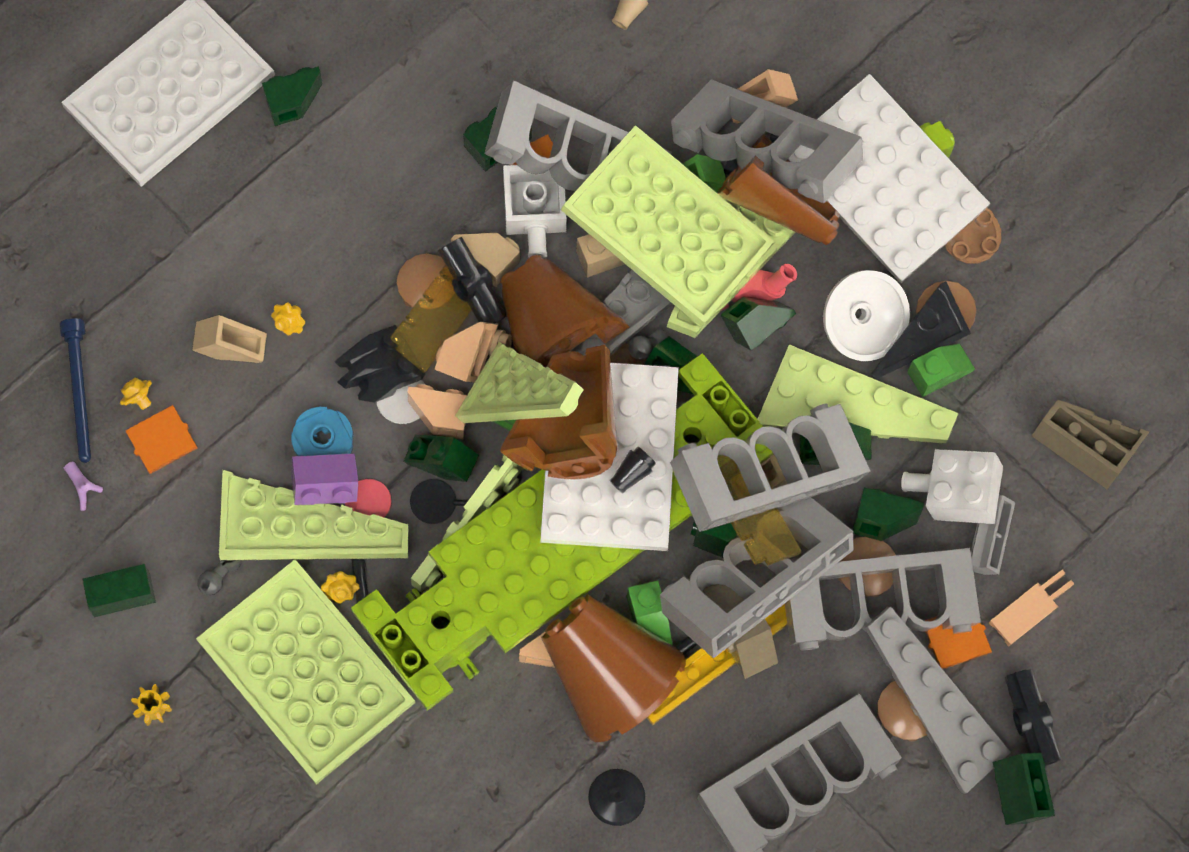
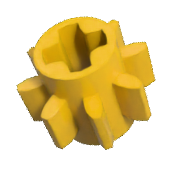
(156, 711)

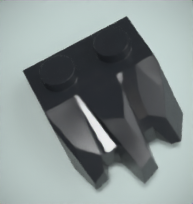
(377, 367)

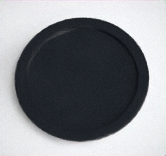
(616, 797)

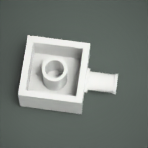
(533, 207)
(960, 486)

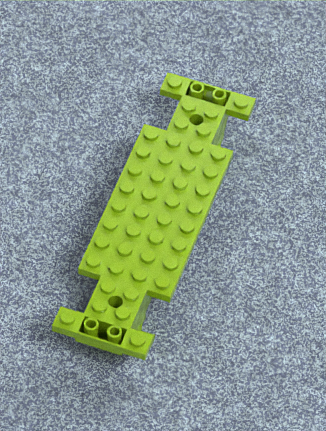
(508, 581)

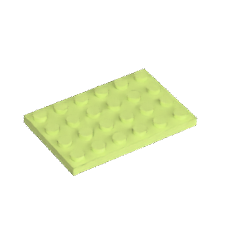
(667, 225)
(305, 671)

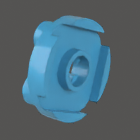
(322, 420)

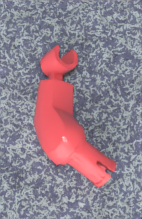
(767, 284)

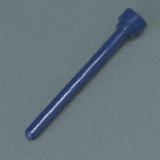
(73, 333)

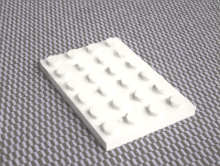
(168, 89)
(905, 191)
(592, 508)

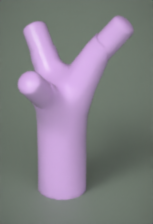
(81, 483)

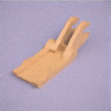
(1028, 610)

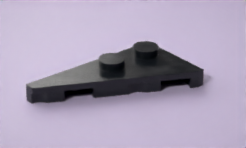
(934, 326)

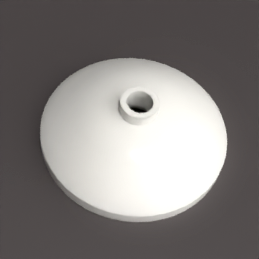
(882, 317)

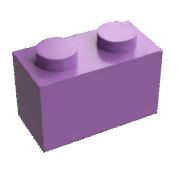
(324, 479)

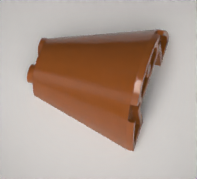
(767, 197)
(553, 312)
(577, 443)
(610, 667)

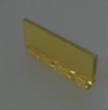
(431, 322)
(768, 530)

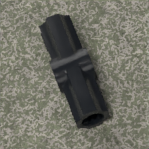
(472, 282)
(1032, 716)

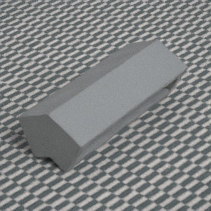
(991, 539)

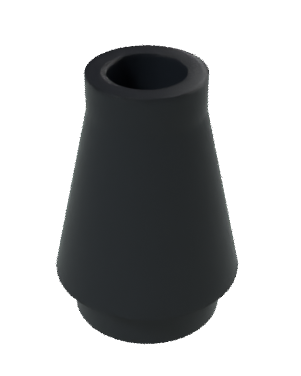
(632, 469)

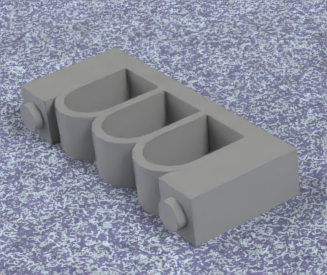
(512, 125)
(816, 177)
(709, 495)
(954, 585)
(714, 628)
(861, 733)

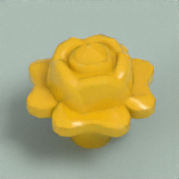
(288, 318)
(136, 392)
(340, 587)

